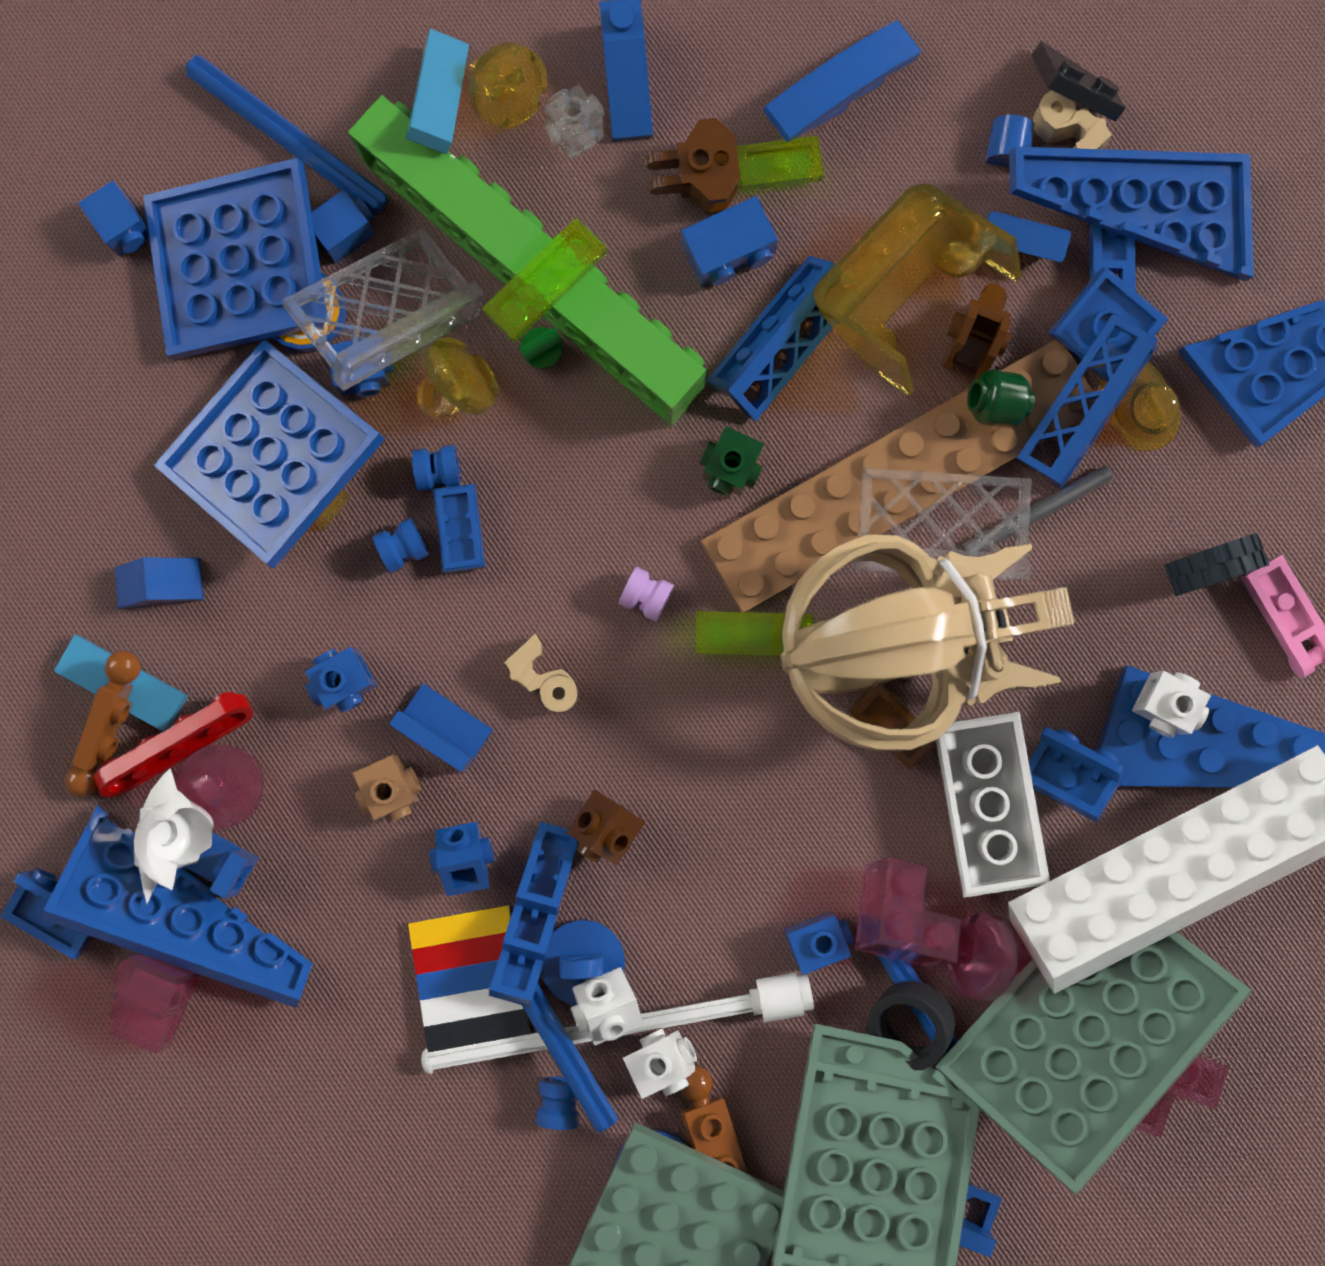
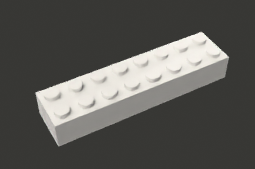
(1175, 873)

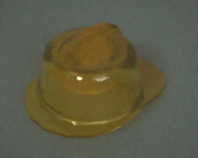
(1149, 411)

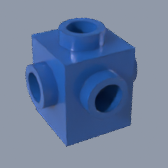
(354, 683)
(461, 849)

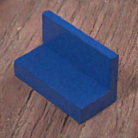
(442, 728)

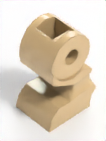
(1058, 120)
(556, 687)

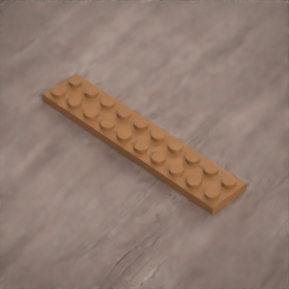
(785, 536)

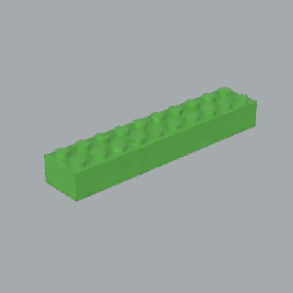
(506, 240)

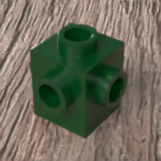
(732, 448)

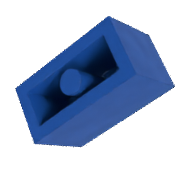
(729, 242)

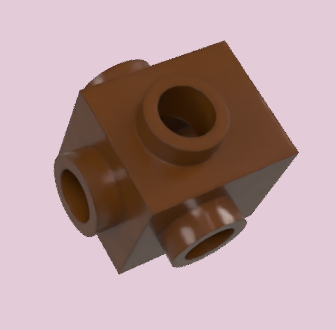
(604, 829)

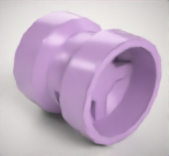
(646, 594)

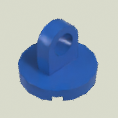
(580, 952)

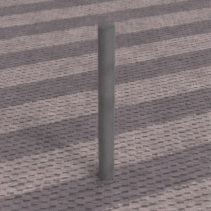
(1051, 504)

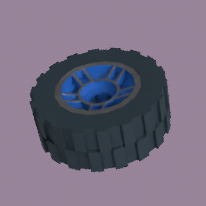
(1216, 564)

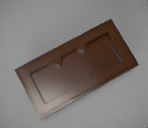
(883, 710)

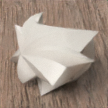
(169, 835)

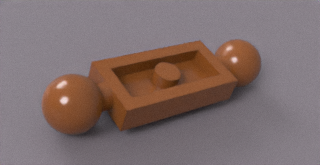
(107, 713)
(709, 1122)

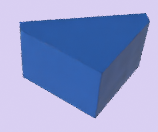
(158, 582)

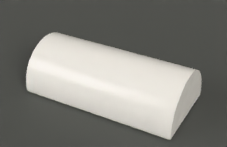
(992, 805)

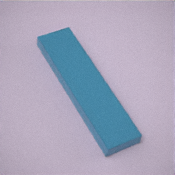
(438, 92)

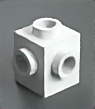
(1172, 703)
(606, 1007)
(653, 1074)

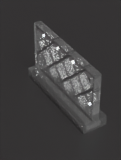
(399, 338)
(1017, 572)

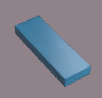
(150, 697)

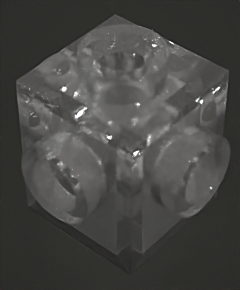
(574, 120)

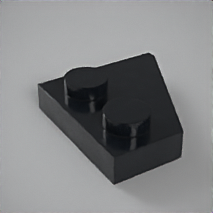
(1077, 83)

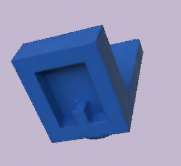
(225, 866)

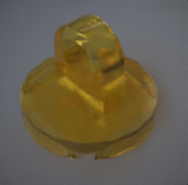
(507, 84)
(460, 378)

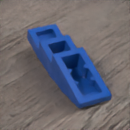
(841, 80)
(534, 915)

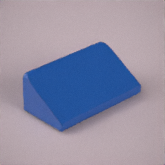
(1034, 237)

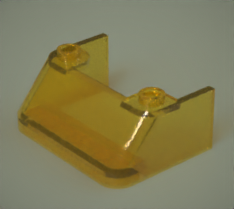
(892, 261)

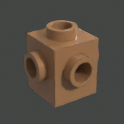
(372, 786)

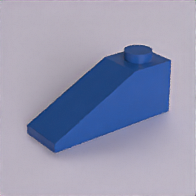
(626, 69)

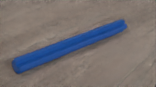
(285, 133)

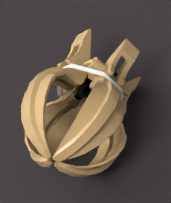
(938, 627)

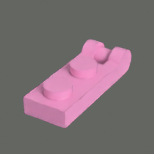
(1288, 614)

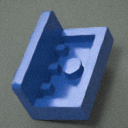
(1074, 773)
(26, 910)

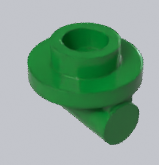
(541, 347)

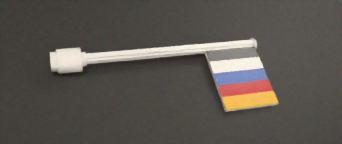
(466, 1025)

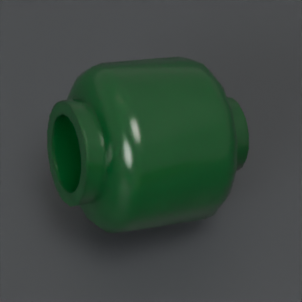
(1000, 399)

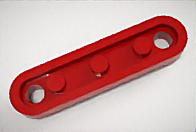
(173, 745)

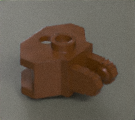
(705, 167)
(980, 331)

